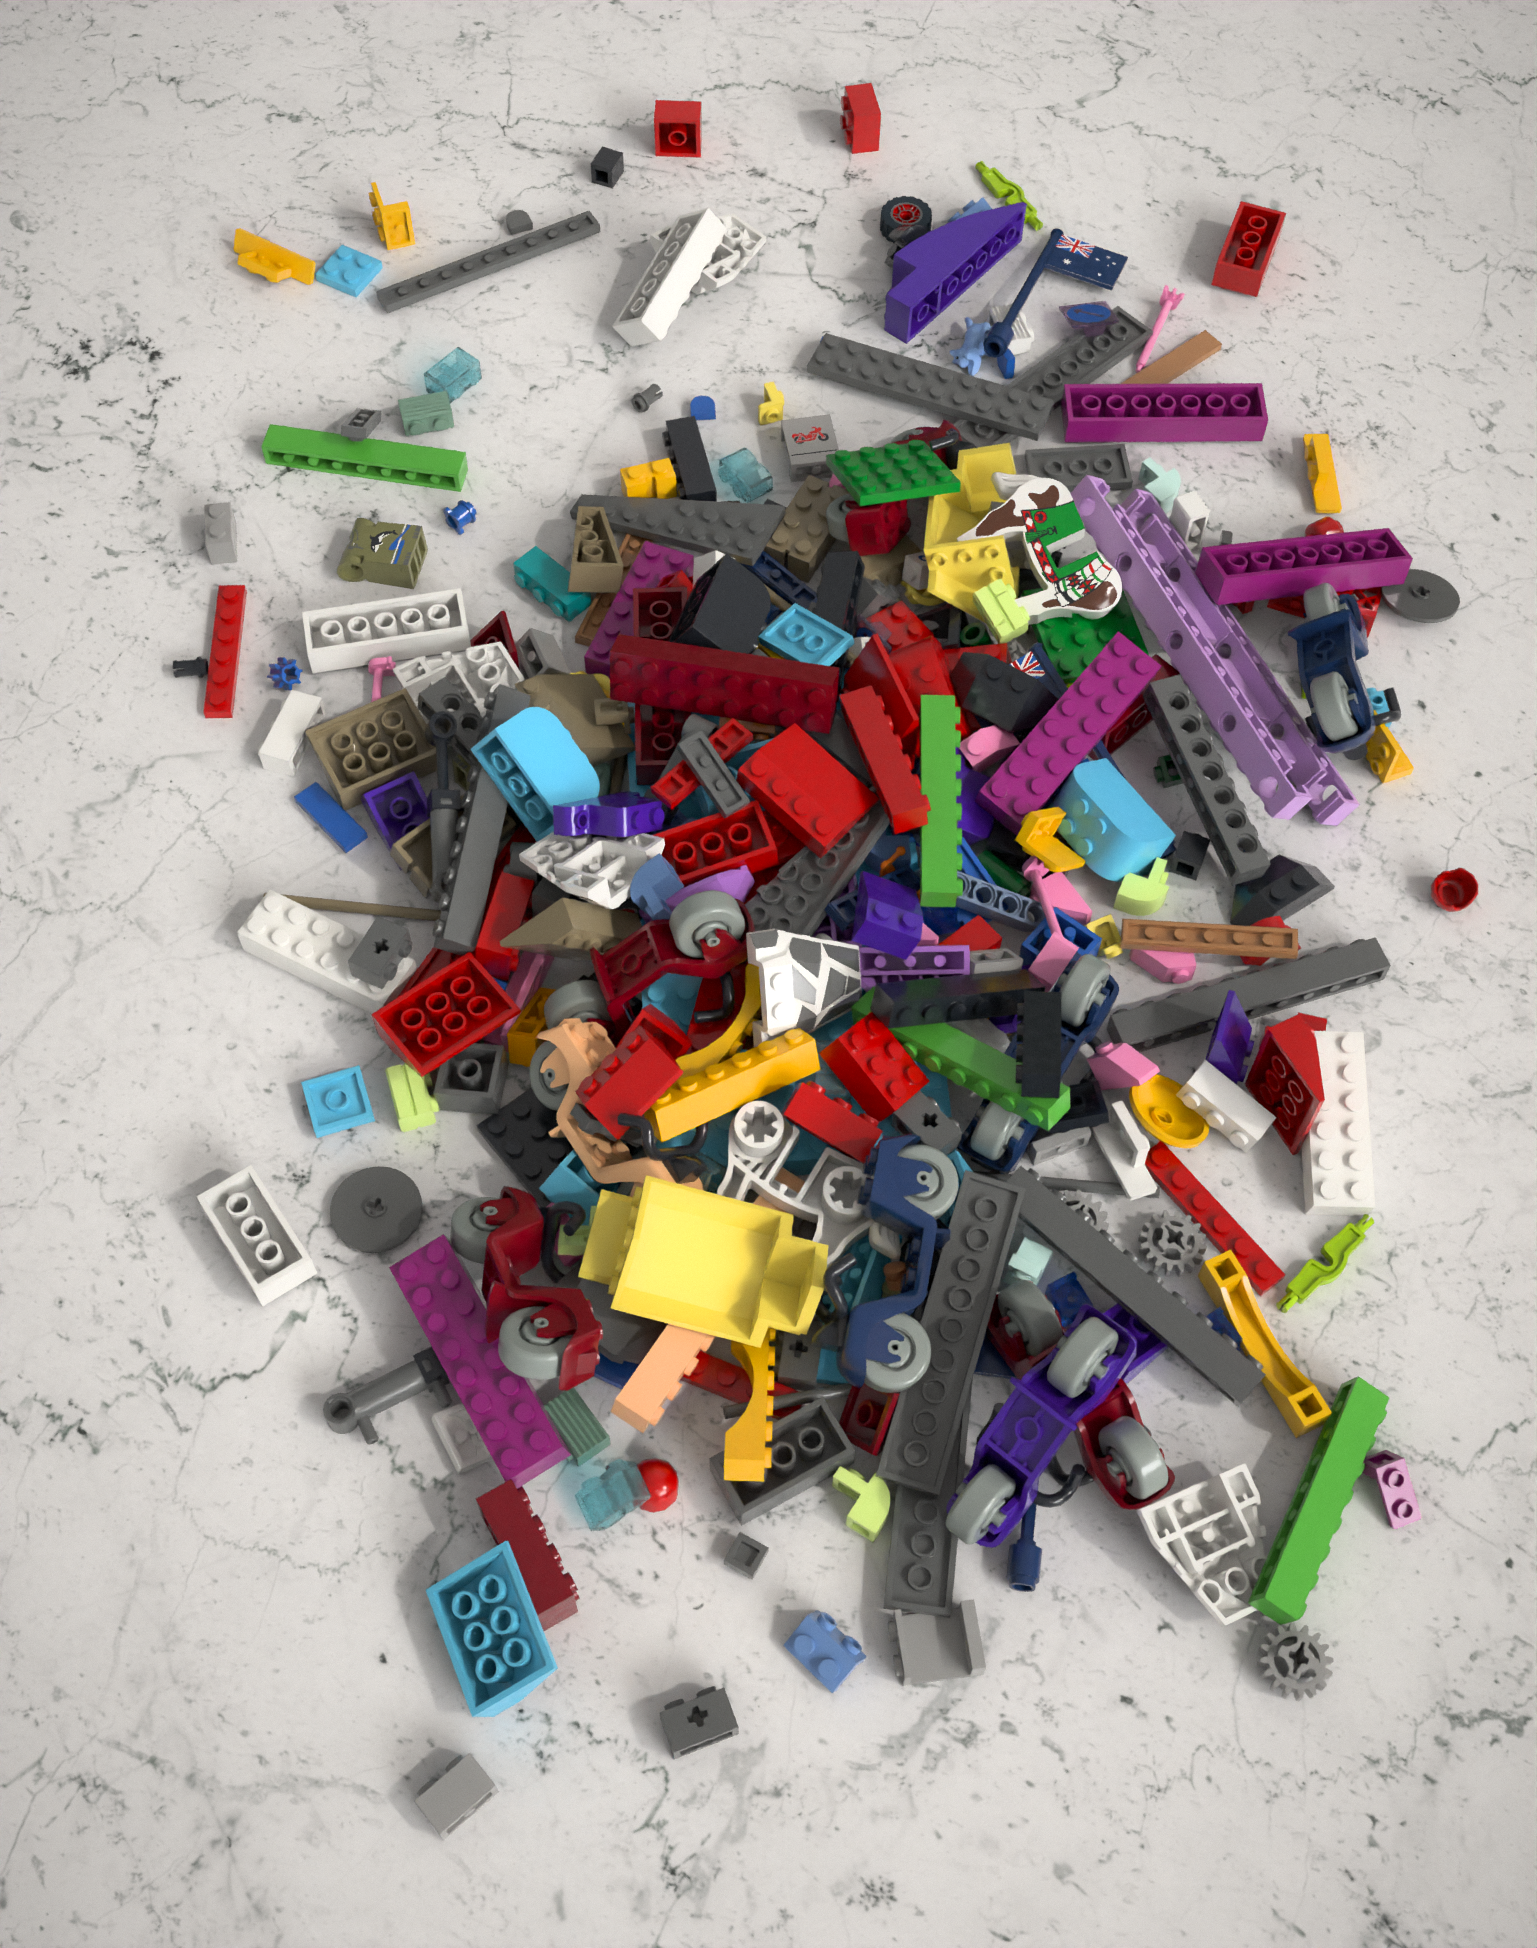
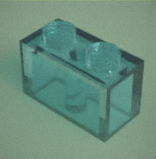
(453, 374)

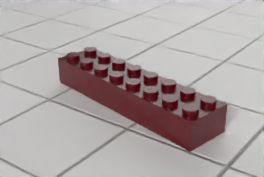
(723, 683)
(656, 728)

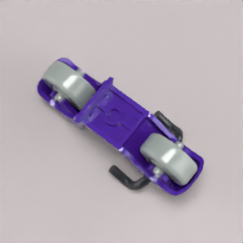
(1034, 1425)

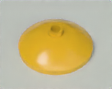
(1165, 1114)

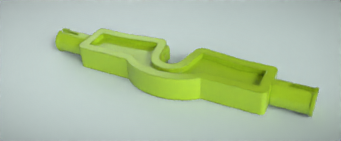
(1002, 187)
(1316, 1274)

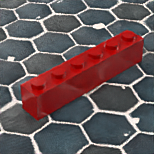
(884, 760)

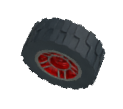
(904, 211)

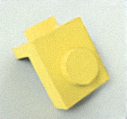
(772, 408)
(1111, 939)

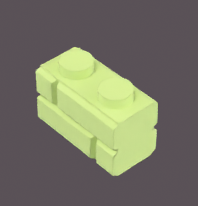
(1000, 611)
(411, 1097)

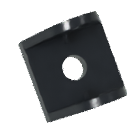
(950, 622)

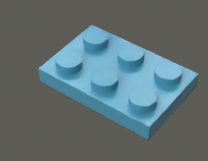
(805, 637)

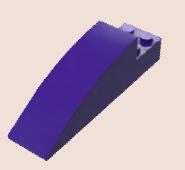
(945, 264)

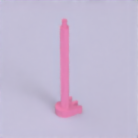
(1168, 301)
(380, 667)
(1034, 871)

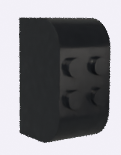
(724, 609)

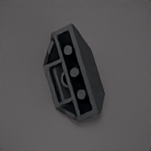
(1000, 692)
(1281, 891)

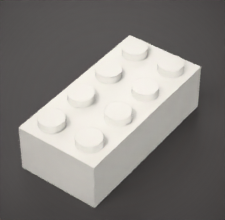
(256, 1235)

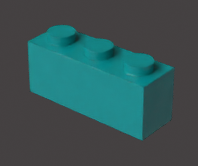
(549, 584)

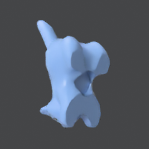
(972, 349)

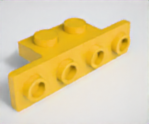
(271, 259)
(1322, 473)

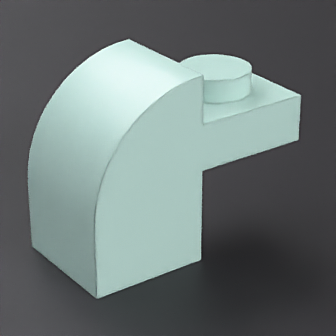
(1160, 483)
(1028, 1262)

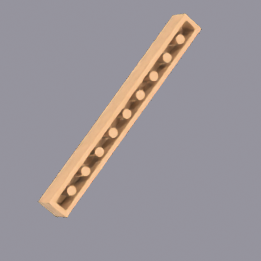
(672, 1357)

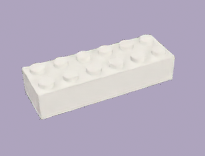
(670, 278)
(384, 628)
(315, 951)
(1339, 1141)

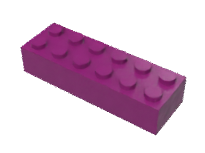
(646, 572)

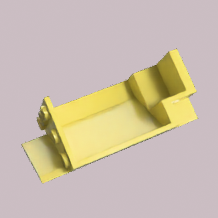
(968, 565)
(704, 1262)

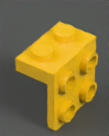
(1039, 840)

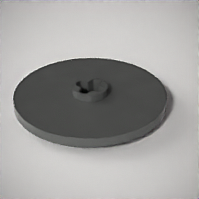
(1422, 597)
(386, 1229)

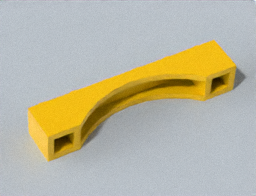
(731, 1041)
(1288, 1387)
(745, 1441)

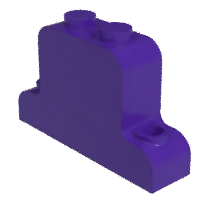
(609, 815)
(975, 821)

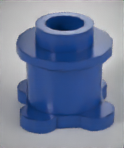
(460, 516)

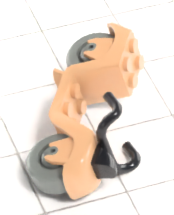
(555, 1074)

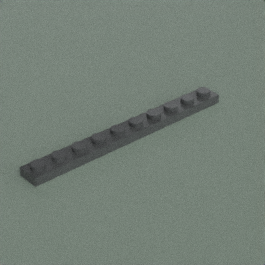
(487, 261)

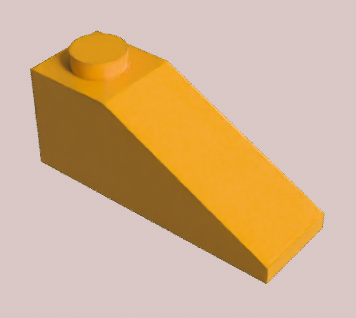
(523, 1033)

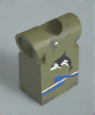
(384, 554)

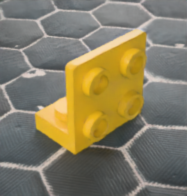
(393, 221)
(1386, 755)

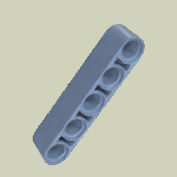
(992, 903)

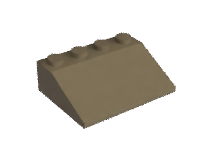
(572, 702)
(372, 747)
(573, 928)

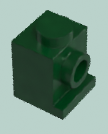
(1161, 773)

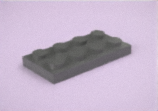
(1072, 464)

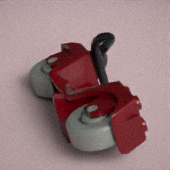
(881, 526)
(699, 940)
(539, 1328)
(1112, 1436)

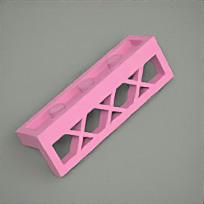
(521, 989)

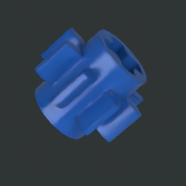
(284, 673)

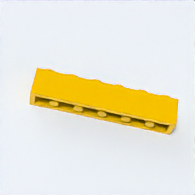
(733, 1083)

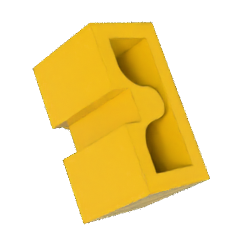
(649, 480)

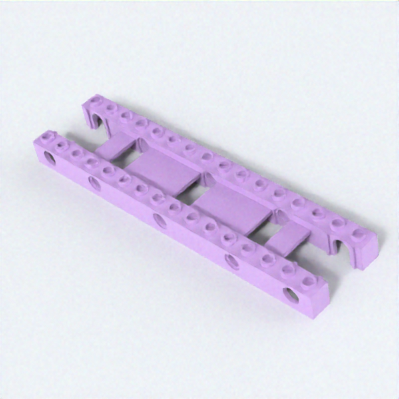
(1213, 656)

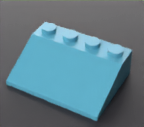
(492, 1632)

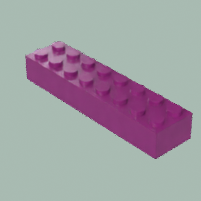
(1164, 412)
(1295, 564)
(1068, 732)
(497, 1400)

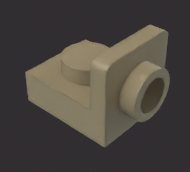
(613, 711)

